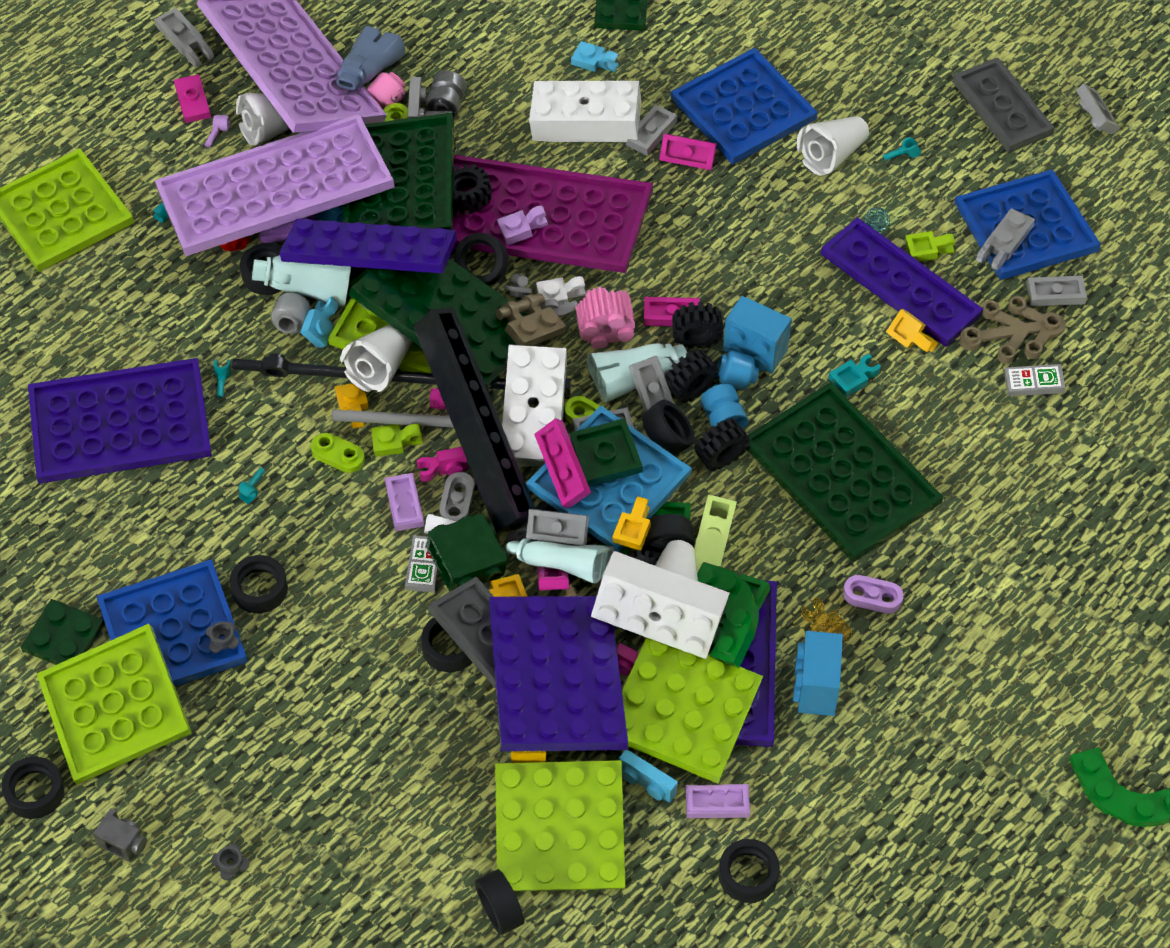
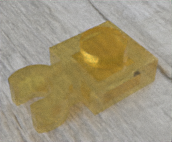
(826, 622)

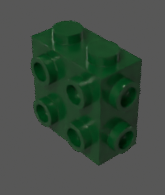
(467, 551)

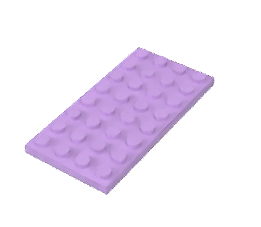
(289, 62)
(273, 184)

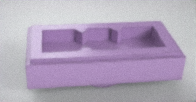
(404, 502)
(717, 801)

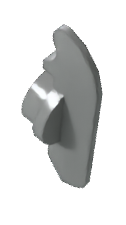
(560, 309)

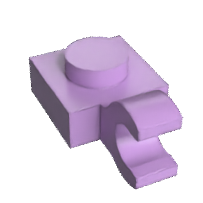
(518, 226)

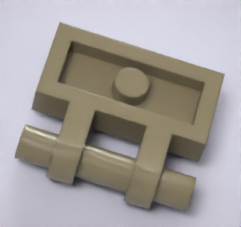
(536, 326)

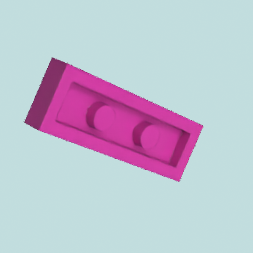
(562, 463)

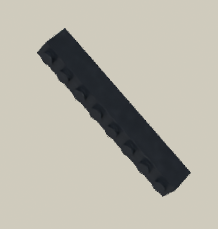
(474, 419)

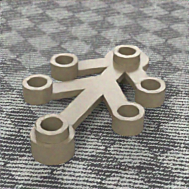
(1014, 328)

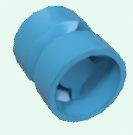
(723, 403)

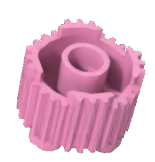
(605, 317)

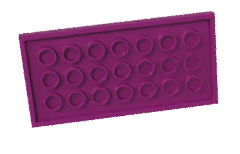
(588, 215)

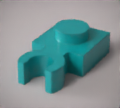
(852, 377)

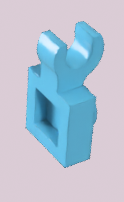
(592, 56)
(317, 324)

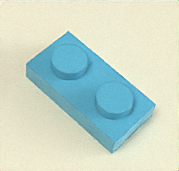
(656, 782)

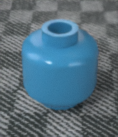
(737, 369)

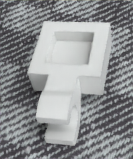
(559, 291)

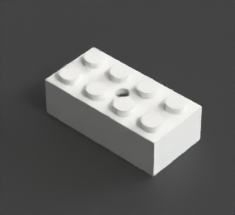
(585, 111)
(532, 377)
(659, 604)

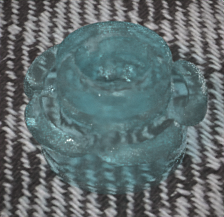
(878, 214)

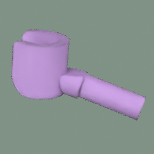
(220, 123)

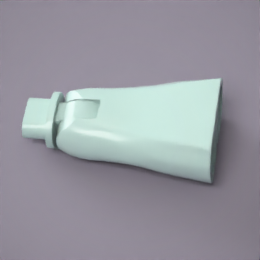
(306, 279)
(612, 372)
(581, 561)

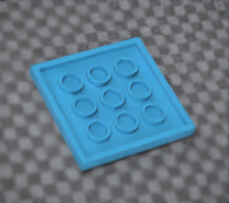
(607, 500)

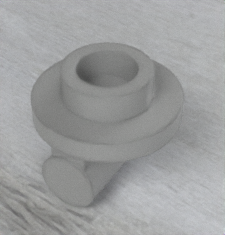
(518, 286)

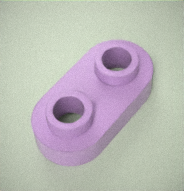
(873, 592)

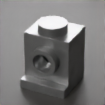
(119, 836)

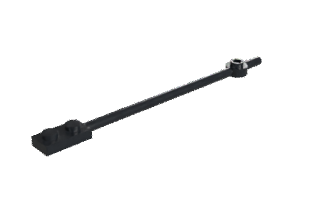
(277, 366)

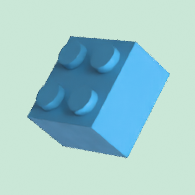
(757, 332)
(818, 673)

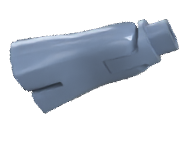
(369, 57)

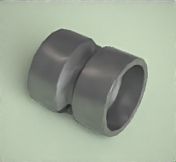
(446, 92)

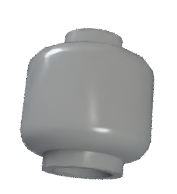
(290, 312)

